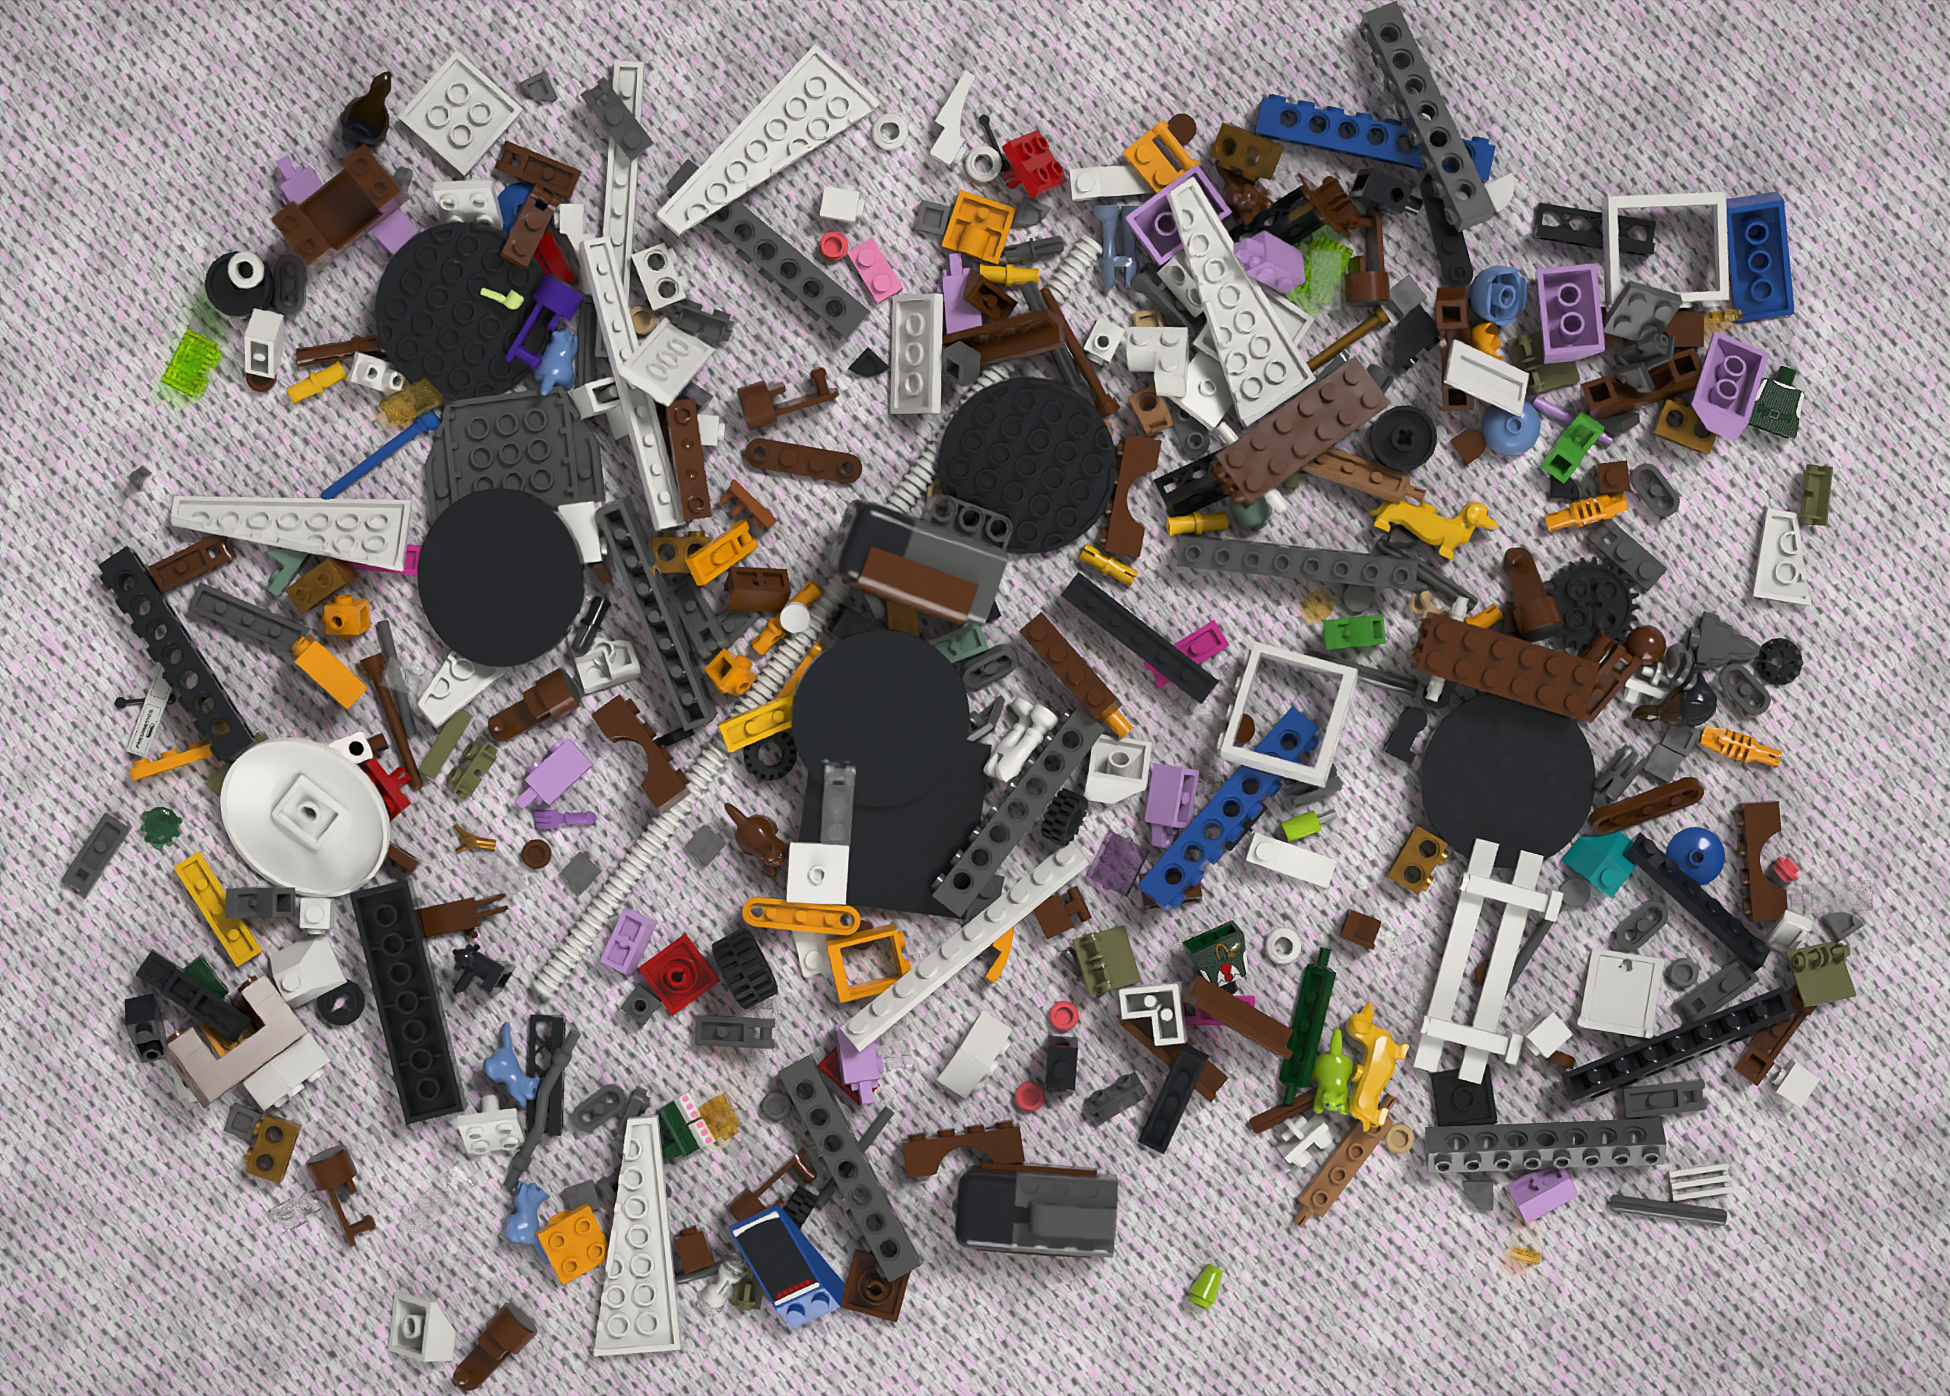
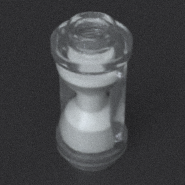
(714, 1295)

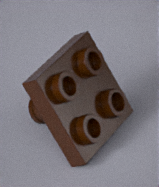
(870, 1293)

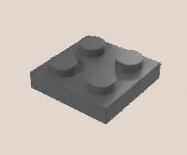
(1641, 311)

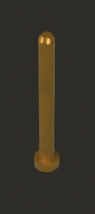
(1349, 338)

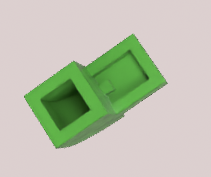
(1572, 446)
(1354, 632)

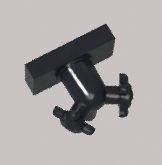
(474, 963)

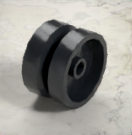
(237, 302)
(1420, 438)

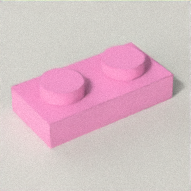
(874, 270)

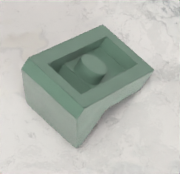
(293, 562)

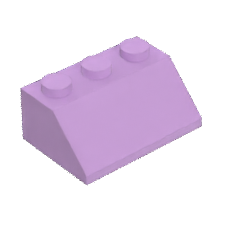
(1155, 223)
(1569, 312)
(1728, 385)

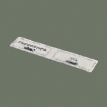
(152, 711)

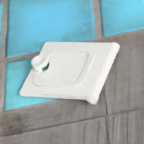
(1621, 993)

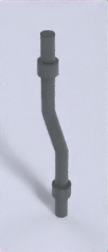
(560, 1060)

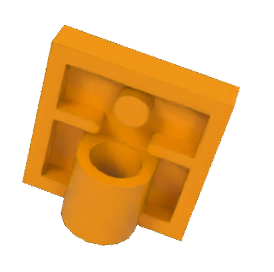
(978, 227)
(573, 1243)

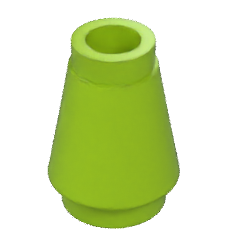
(1206, 1287)

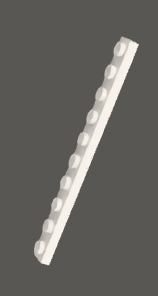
(622, 183)
(635, 402)
(964, 946)

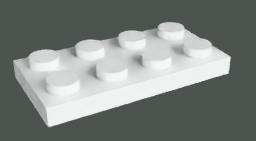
(916, 354)
(666, 361)

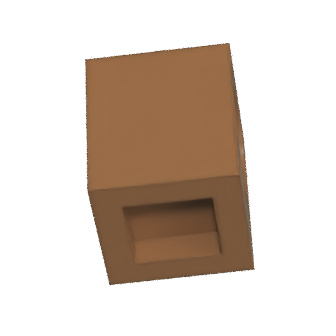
(1154, 420)

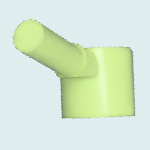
(512, 300)

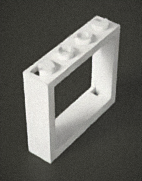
(1611, 245)
(1315, 776)

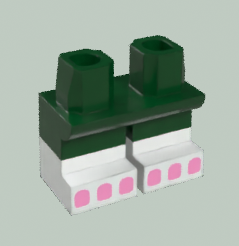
(686, 1138)

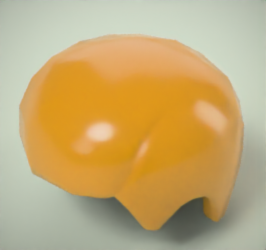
(1486, 339)

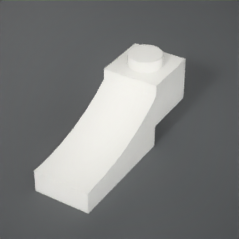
(949, 144)
(1106, 183)
(572, 223)
(1290, 859)

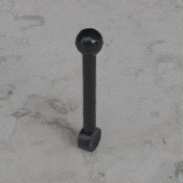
(984, 120)
(121, 702)

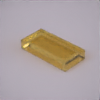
(411, 401)

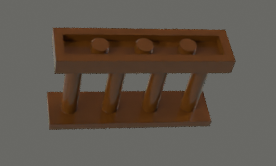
(685, 454)

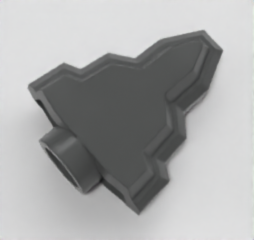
(1717, 643)

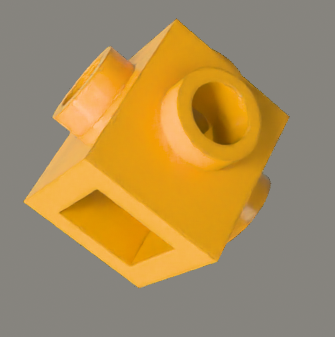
(346, 616)
(731, 673)

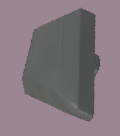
(986, 721)

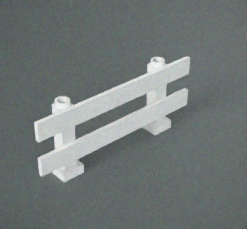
(1519, 898)

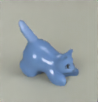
(557, 361)
(505, 1070)
(523, 1221)

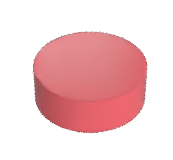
(1064, 1015)
(1029, 1096)

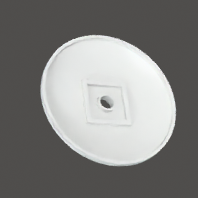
(277, 838)

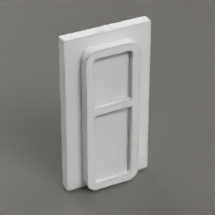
(1486, 377)

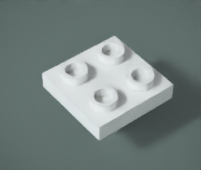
(468, 201)
(492, 1128)

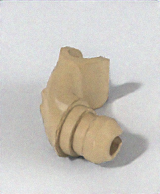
(1422, 604)

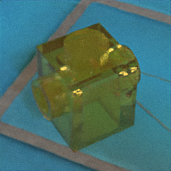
(723, 1106)

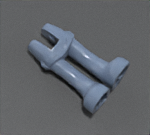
(1108, 218)

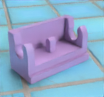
(628, 941)
(1541, 1192)

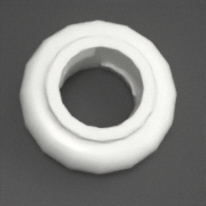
(890, 144)
(986, 151)
(233, 269)
(1270, 946)

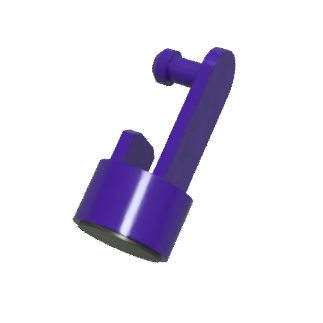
(556, 296)

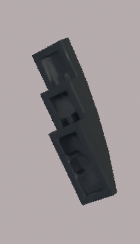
(193, 995)

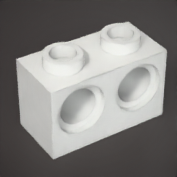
(653, 280)
(1180, 281)
(1545, 1033)

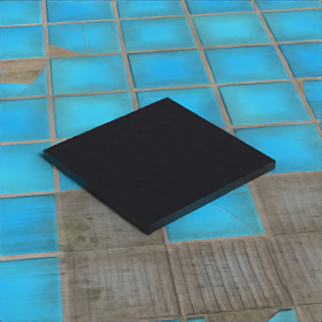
(907, 845)

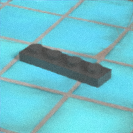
(246, 617)

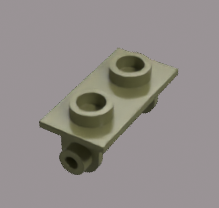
(1816, 495)
(463, 776)
(747, 1291)

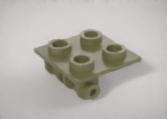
(1528, 357)
(1106, 960)
(1821, 973)

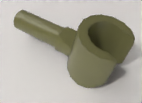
(1293, 482)

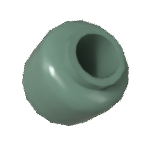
(1254, 516)

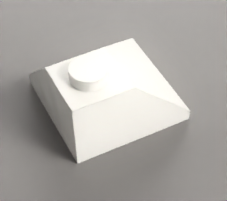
(1117, 769)
(306, 970)
(420, 1329)

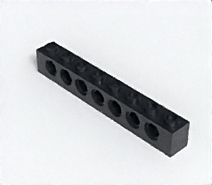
(114, 573)
(1678, 1046)

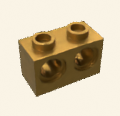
(1247, 148)
(1684, 432)
(681, 547)
(321, 584)
(1410, 856)
(279, 1150)

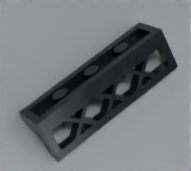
(1291, 224)
(1589, 239)
(1192, 492)
(556, 1096)

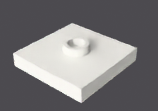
(1207, 391)
(817, 873)

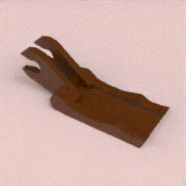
(457, 915)

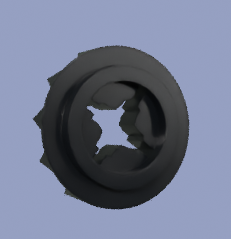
(1770, 651)
(342, 1016)

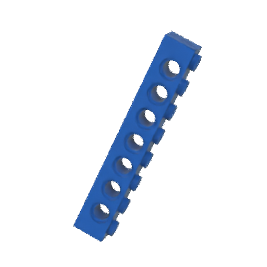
(1270, 127)
(1168, 896)

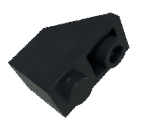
(1411, 335)
(145, 1027)

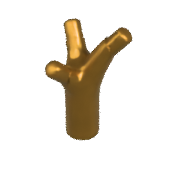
(471, 841)

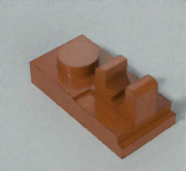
(759, 514)

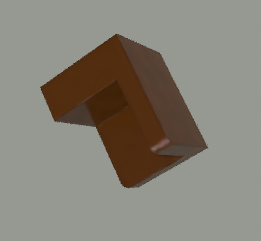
(1360, 929)

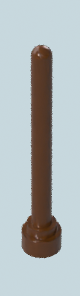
(1104, 402)
(374, 666)

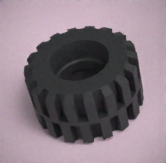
(744, 968)

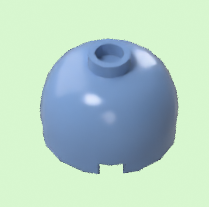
(1498, 294)
(1511, 433)

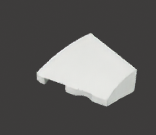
(606, 664)

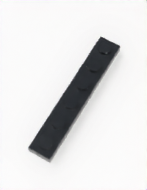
(1139, 638)
(1697, 901)

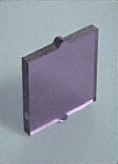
(1118, 863)

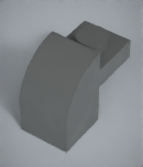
(260, 902)

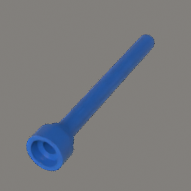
(425, 422)

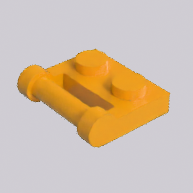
(1150, 161)

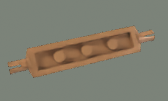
(1364, 476)
(1341, 1166)

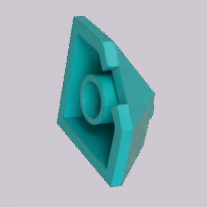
(1601, 861)

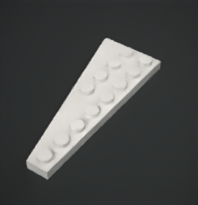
(792, 120)
(1249, 337)
(343, 529)
(639, 1281)

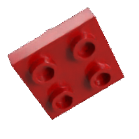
(1032, 164)
(388, 786)
(679, 974)

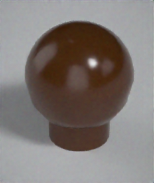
(1646, 643)

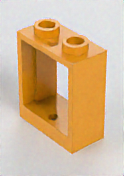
(327, 670)
(848, 993)

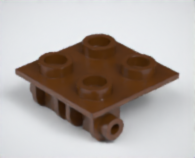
(1331, 203)

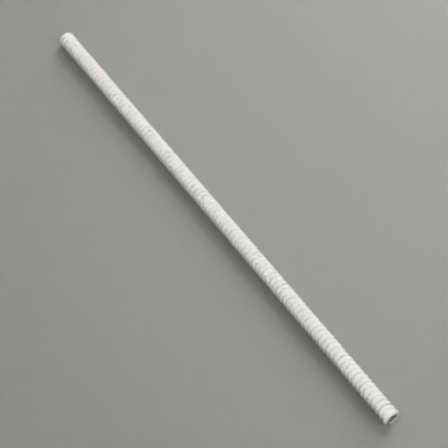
(773, 675)

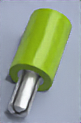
(1305, 824)

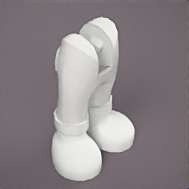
(1023, 738)

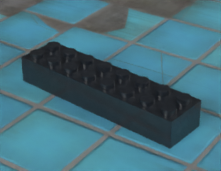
(408, 1001)

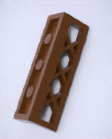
(1012, 337)
(1238, 1016)
(1142, 1030)

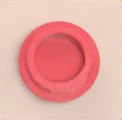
(833, 246)
(1786, 869)

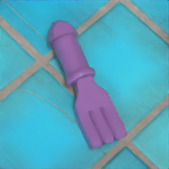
(551, 818)

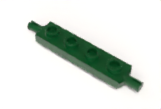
(1307, 1025)

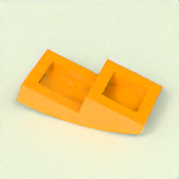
(1004, 945)

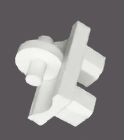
(375, 374)
(1650, 682)
(1301, 1136)

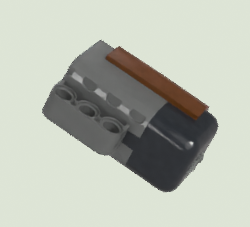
(926, 561)
(1036, 1209)

